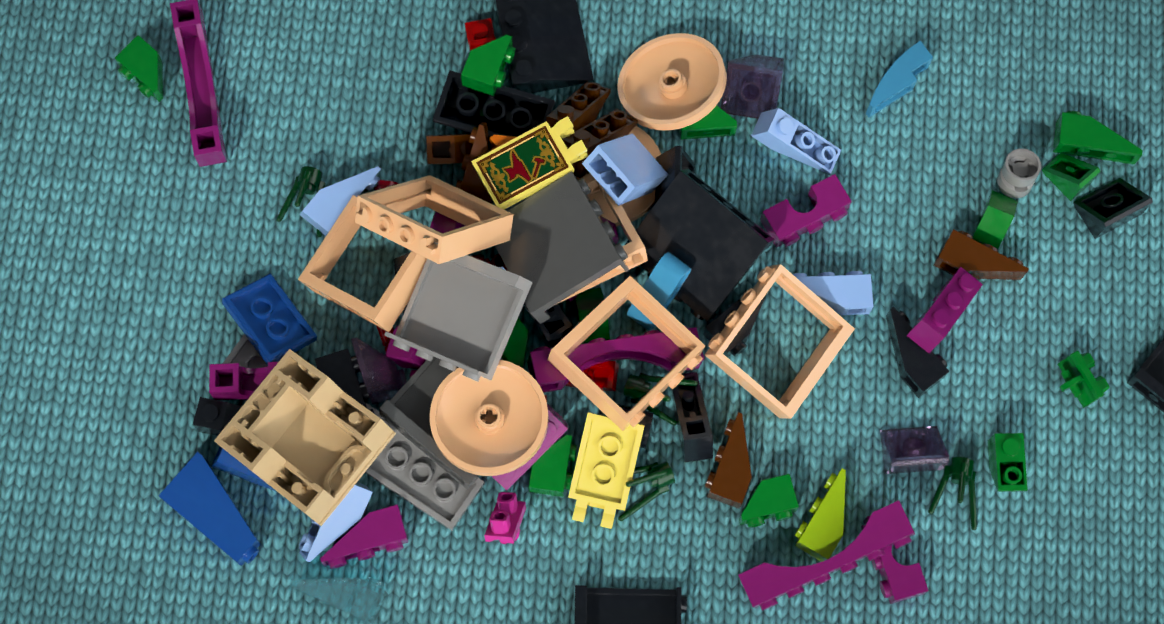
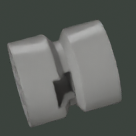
(1019, 173)

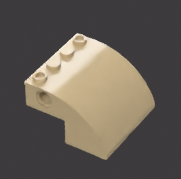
(305, 437)

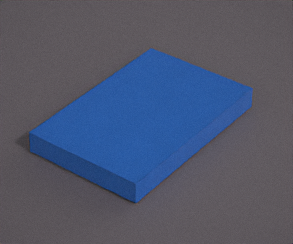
(269, 319)

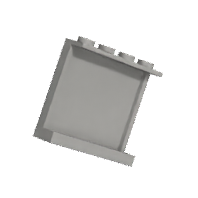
(462, 315)

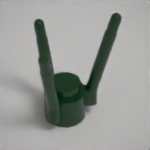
(307, 183)
(638, 386)
(962, 474)
(658, 476)

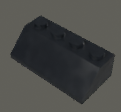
(506, 113)

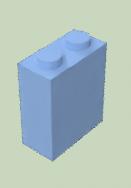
(625, 169)

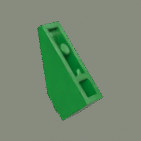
(1089, 138)

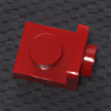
(479, 33)

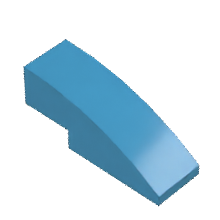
(900, 77)

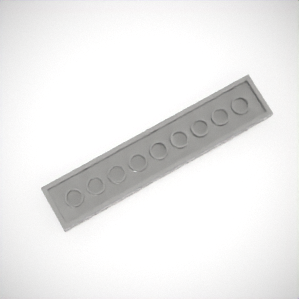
(400, 464)

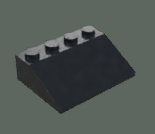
(547, 44)

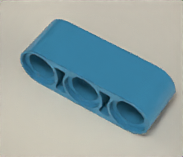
(662, 285)

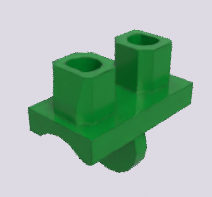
(1080, 379)

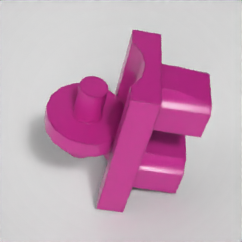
(505, 519)

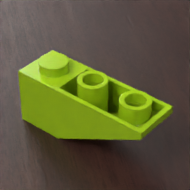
(827, 524)

